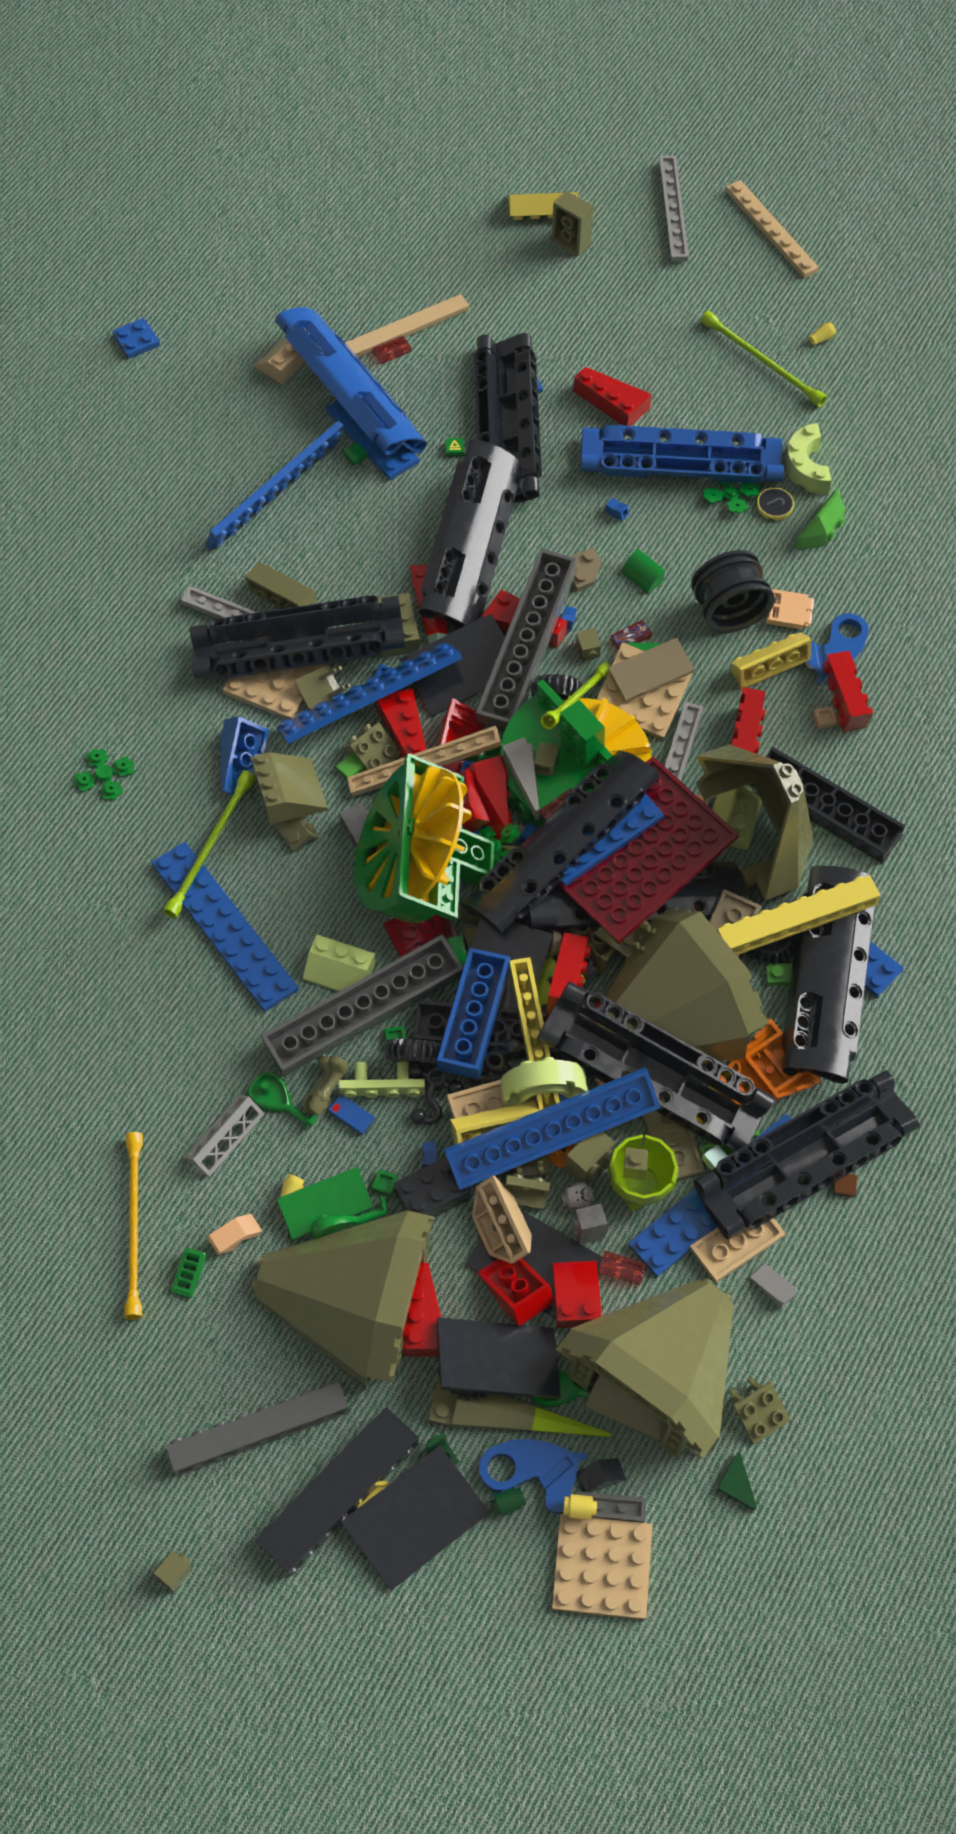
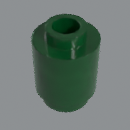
(508, 1501)

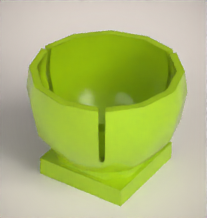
(659, 1178)

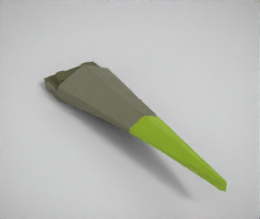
(501, 1413)

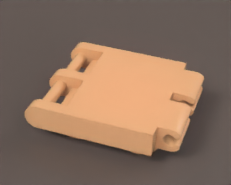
(791, 610)

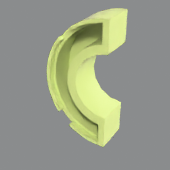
(801, 468)
(542, 1077)

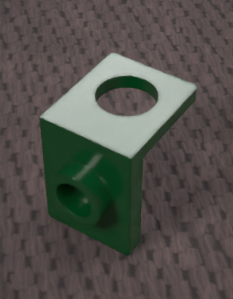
(440, 1440)

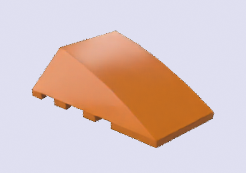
(765, 1064)

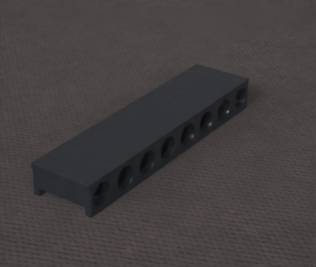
(845, 813)
(434, 1017)
(337, 1491)

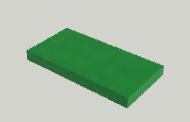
(332, 1196)

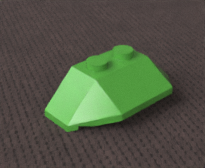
(824, 523)

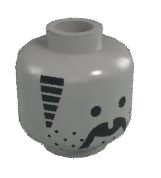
(577, 1196)

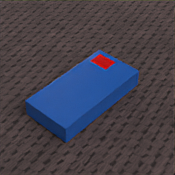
(351, 1114)

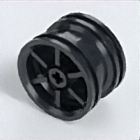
(732, 591)

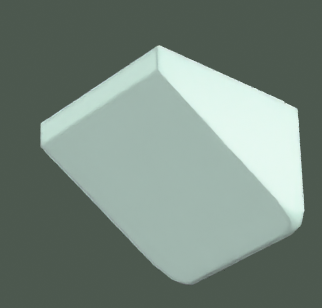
(713, 1156)

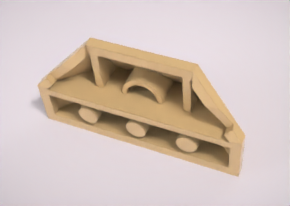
(500, 1222)

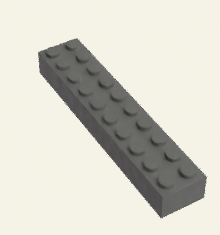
(527, 638)
(362, 1005)

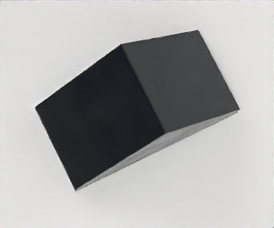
(600, 1475)

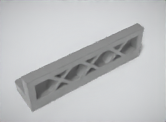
(218, 1131)

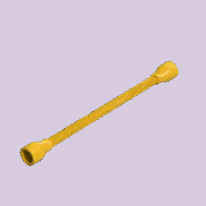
(133, 1307)

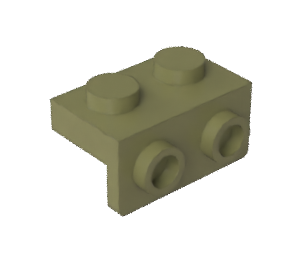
(296, 832)
(527, 1192)

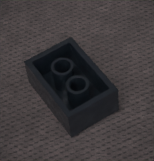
(431, 1190)

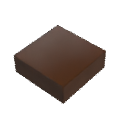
(846, 1186)

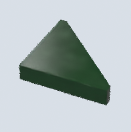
(737, 1484)

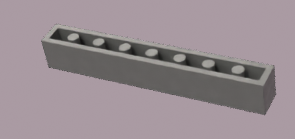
(257, 1429)

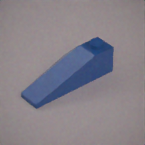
(239, 743)

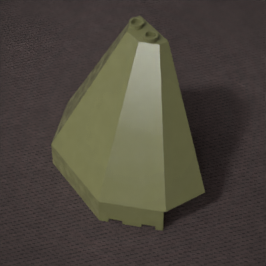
(784, 802)
(690, 986)
(350, 1291)
(665, 1357)

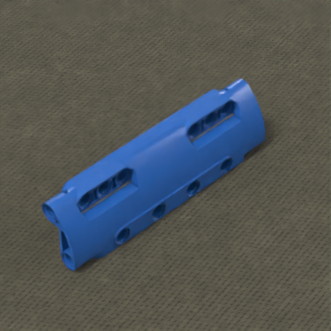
(349, 381)
(682, 453)

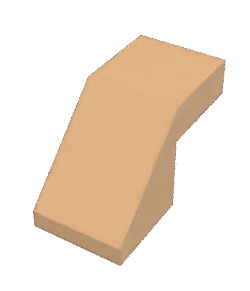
(231, 1234)

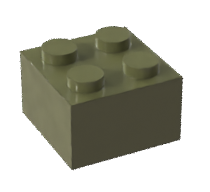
(590, 1157)

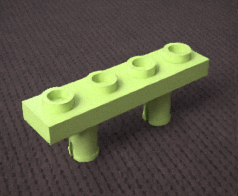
(373, 1088)

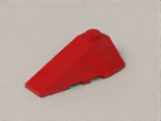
(490, 782)

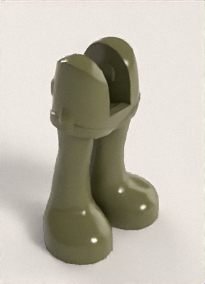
(334, 1070)

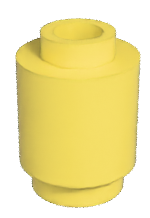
(579, 1507)

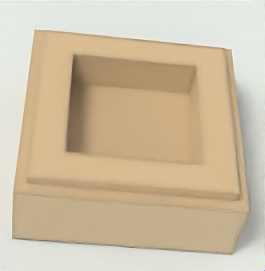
(825, 717)

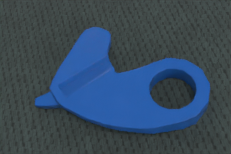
(838, 643)
(532, 1459)

